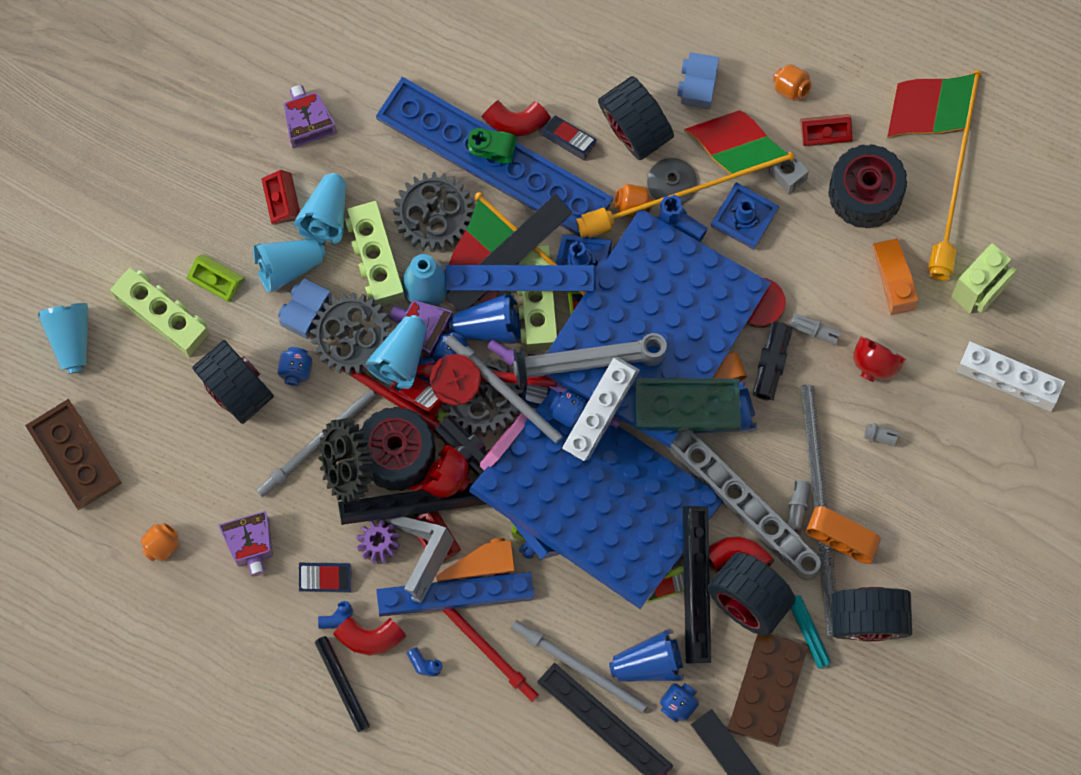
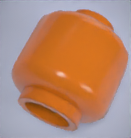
(792, 82)
(630, 197)
(159, 542)

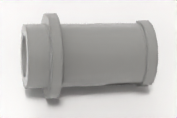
(880, 435)

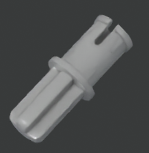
(815, 329)
(798, 504)

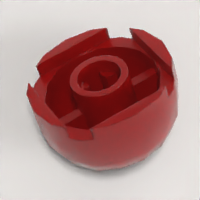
(876, 360)
(447, 474)

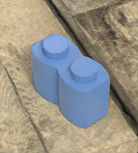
(699, 80)
(302, 308)

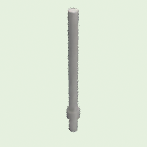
(506, 391)
(278, 476)
(536, 639)

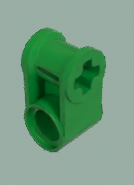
(495, 145)

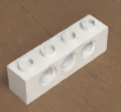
(1010, 376)
(601, 409)

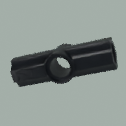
(772, 361)
(467, 444)

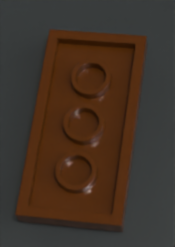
(73, 454)
(767, 689)

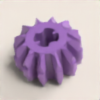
(372, 534)

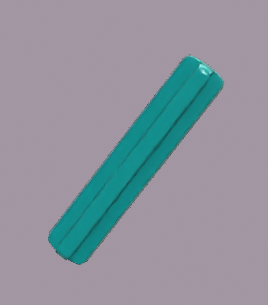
(810, 633)

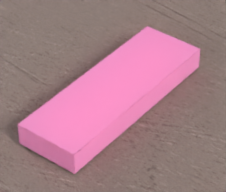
(504, 442)

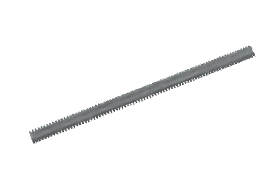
(818, 497)

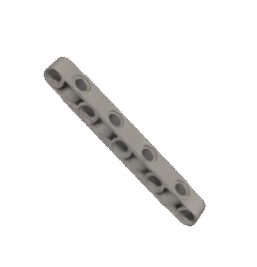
(748, 508)

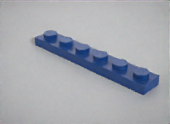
(520, 278)
(457, 594)

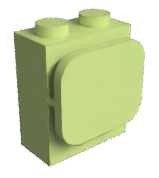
(984, 280)

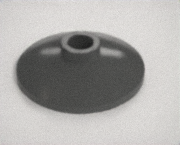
(658, 181)

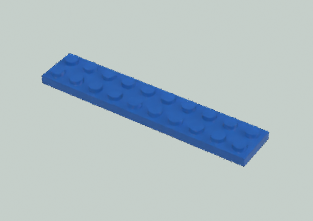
(446, 131)

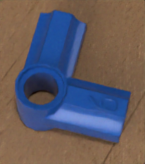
(675, 215)

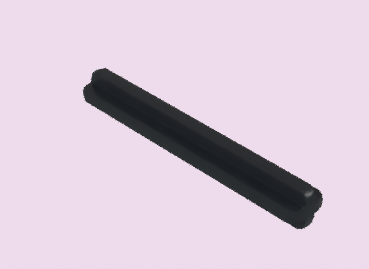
(342, 684)

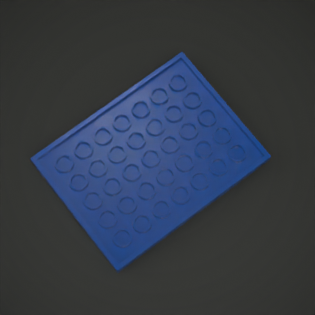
(666, 287)
(604, 514)

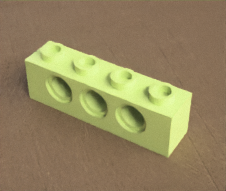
(365, 217)
(537, 337)
(186, 339)

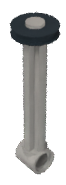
(588, 358)

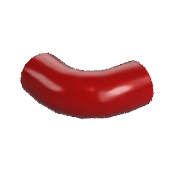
(515, 123)
(723, 549)
(369, 641)

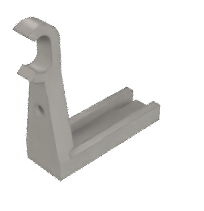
(432, 557)

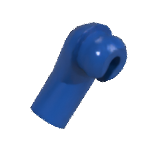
(340, 615)
(424, 666)

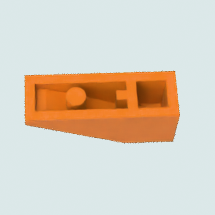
(895, 277)
(486, 561)

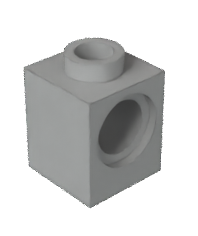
(789, 181)

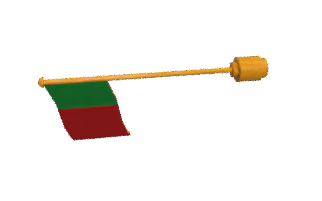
(937, 108)
(732, 143)
(483, 235)

